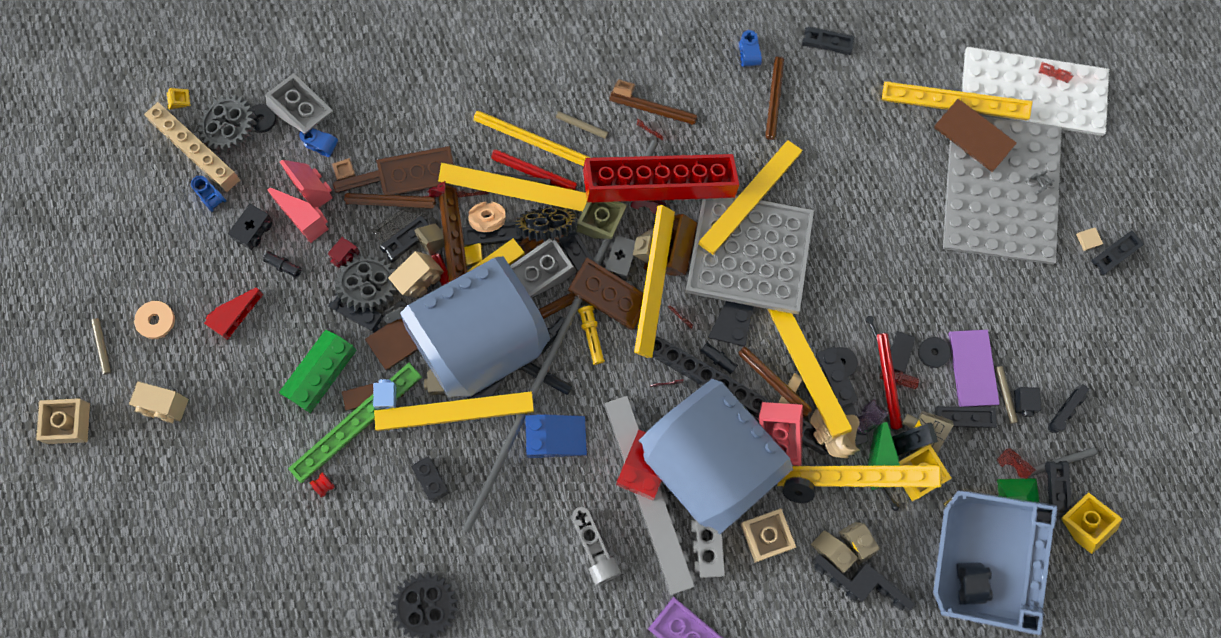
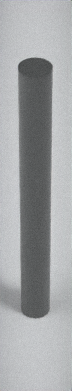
(1070, 458)

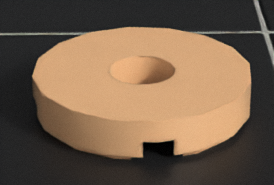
(492, 223)
(146, 312)

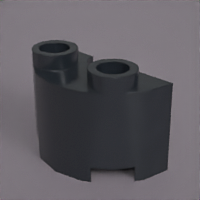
(974, 583)

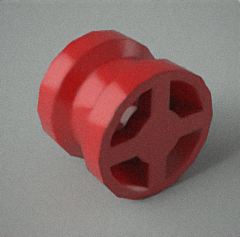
(322, 485)

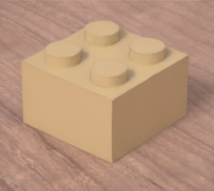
(416, 275)
(158, 402)
(63, 421)
(768, 535)

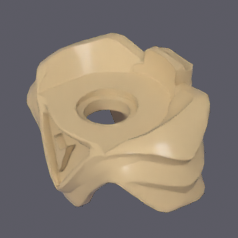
(839, 446)

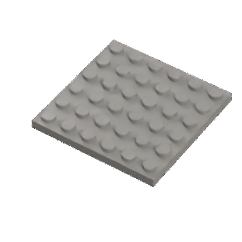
(759, 261)

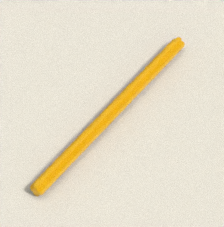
(530, 138)

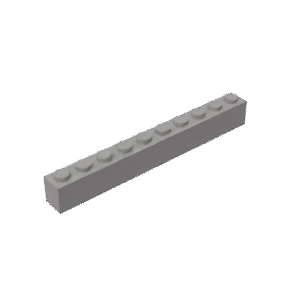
(654, 512)

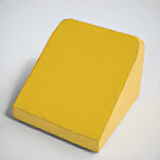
(178, 98)
(473, 254)

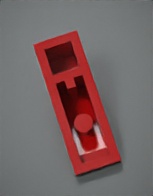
(230, 315)

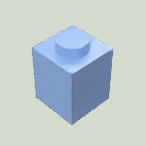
(384, 395)

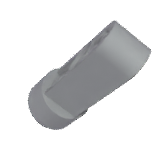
(603, 566)

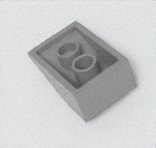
(297, 104)
(543, 268)

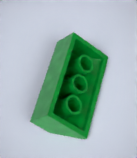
(318, 371)

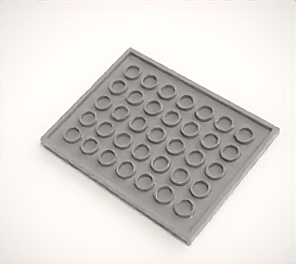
(999, 209)

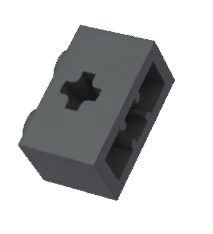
(624, 247)

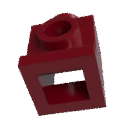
(342, 252)

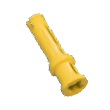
(589, 326)

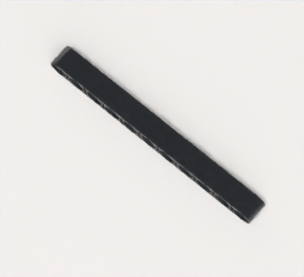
(734, 386)

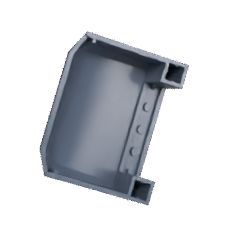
(477, 328)
(714, 456)
(1008, 538)

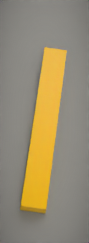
(945, 98)
(512, 187)
(750, 197)
(654, 282)
(811, 373)
(454, 411)
(868, 476)

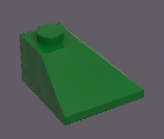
(1019, 488)

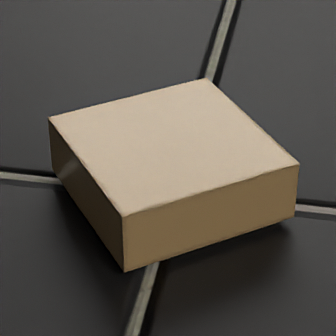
(1089, 239)

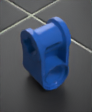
(749, 49)
(319, 142)
(209, 195)

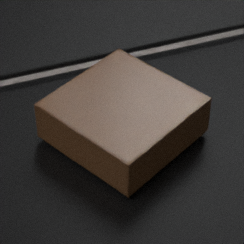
(624, 88)
(343, 169)

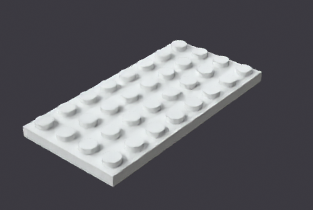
(1071, 105)

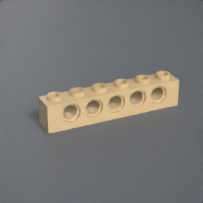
(192, 147)

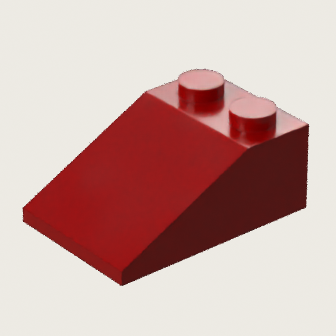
(637, 474)

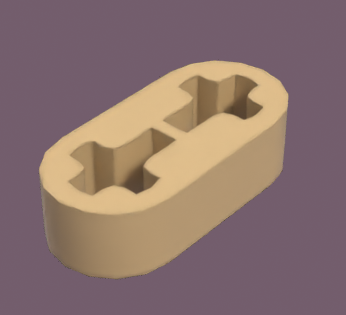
(793, 384)

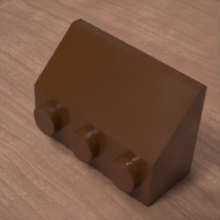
(680, 245)

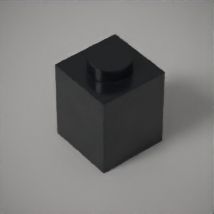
(1027, 401)

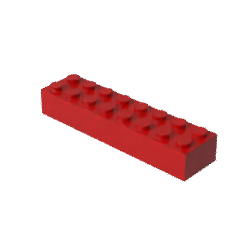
(660, 178)

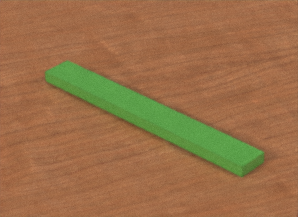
(349, 428)

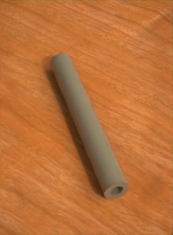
(583, 125)
(101, 346)
(1006, 395)

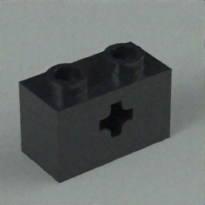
(253, 218)
(430, 479)

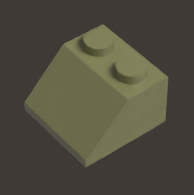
(600, 219)

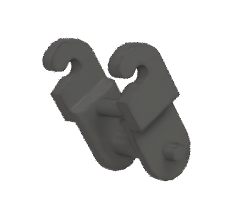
(1044, 186)
(393, 313)

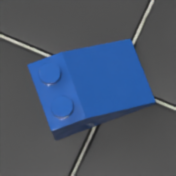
(555, 436)

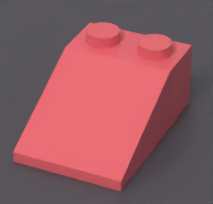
(308, 182)
(302, 214)
(785, 427)

